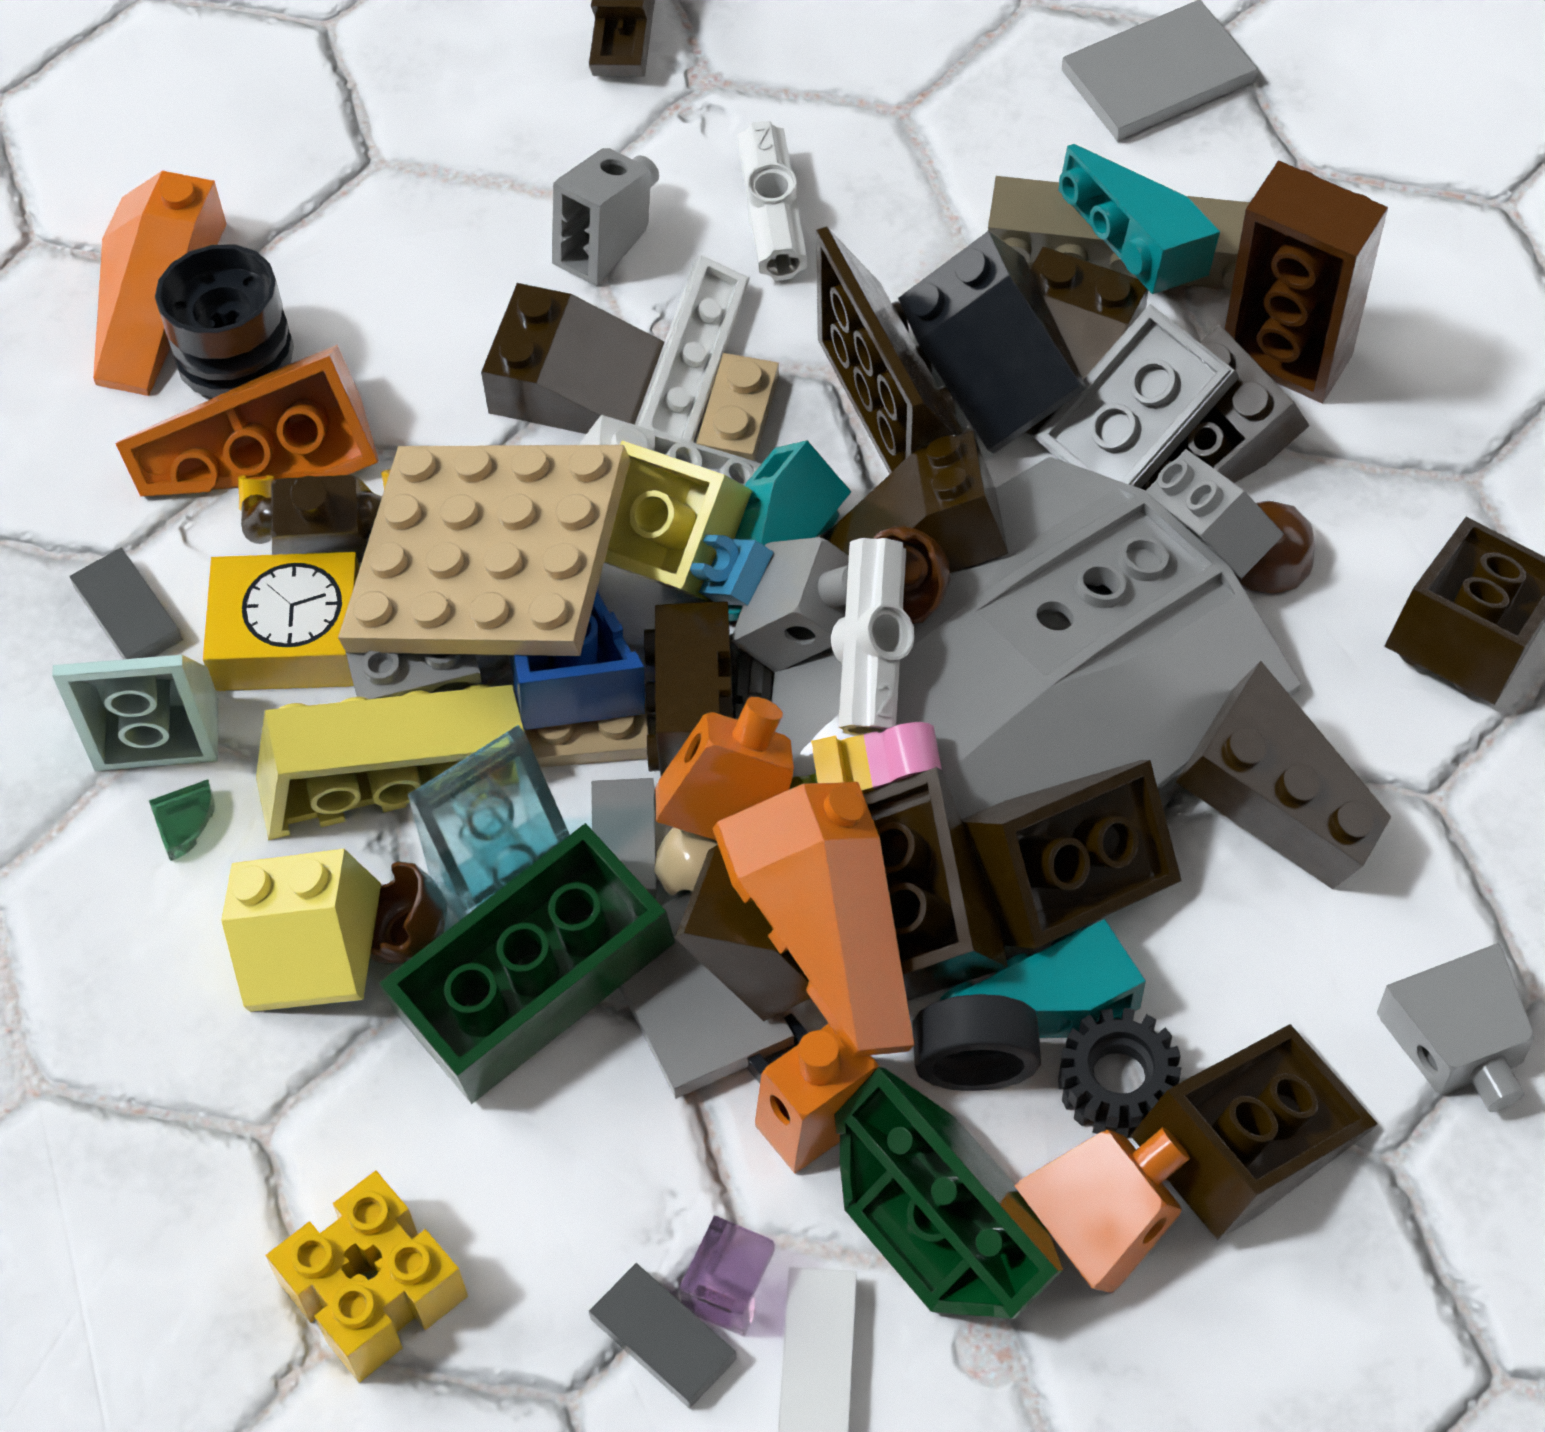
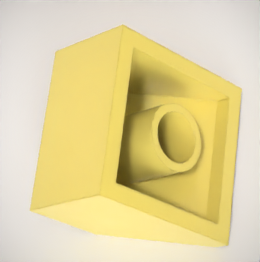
(666, 515)
(300, 929)

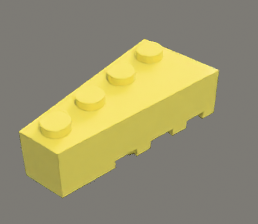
(370, 750)

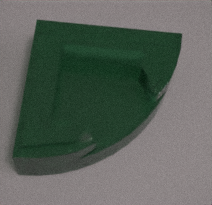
(183, 816)

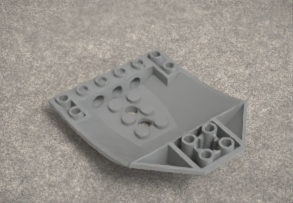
(1047, 705)

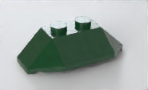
(939, 1204)

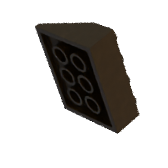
(876, 358)

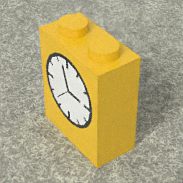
(278, 620)

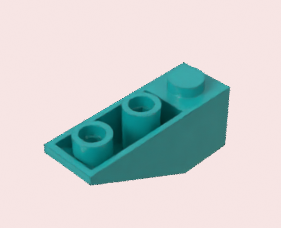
(1143, 222)
(790, 499)
(1068, 980)

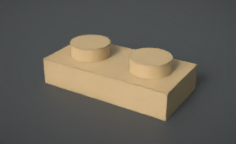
(739, 405)
(591, 741)

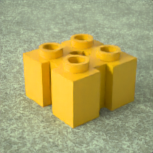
(360, 1314)

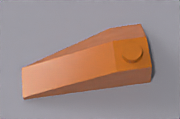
(143, 238)
(279, 426)
(824, 889)

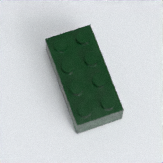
(528, 962)

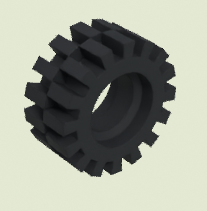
(1121, 1037)

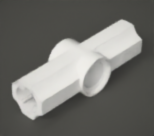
(772, 201)
(872, 636)

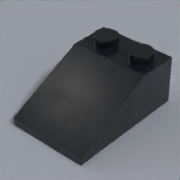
(992, 340)

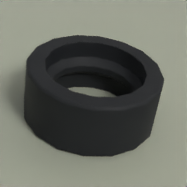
(976, 1042)

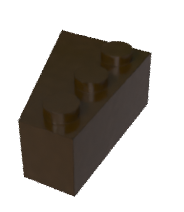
(690, 674)

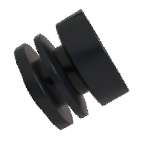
(223, 318)

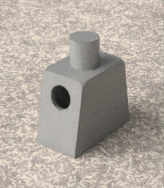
(600, 212)
(794, 603)
(1463, 1025)

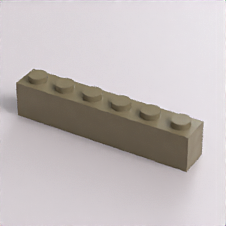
(1036, 215)

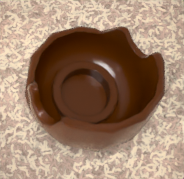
(1290, 558)
(925, 571)
(408, 915)

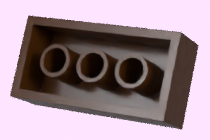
(1303, 278)

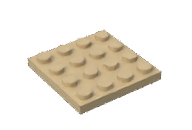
(486, 550)

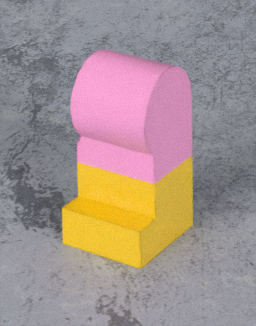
(877, 757)

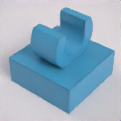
(734, 570)

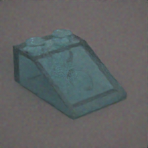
(486, 821)

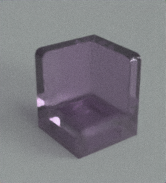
(726, 1275)

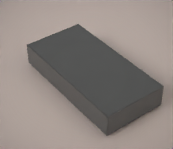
(125, 607)
(662, 1335)

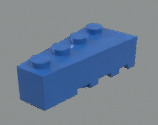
(595, 686)

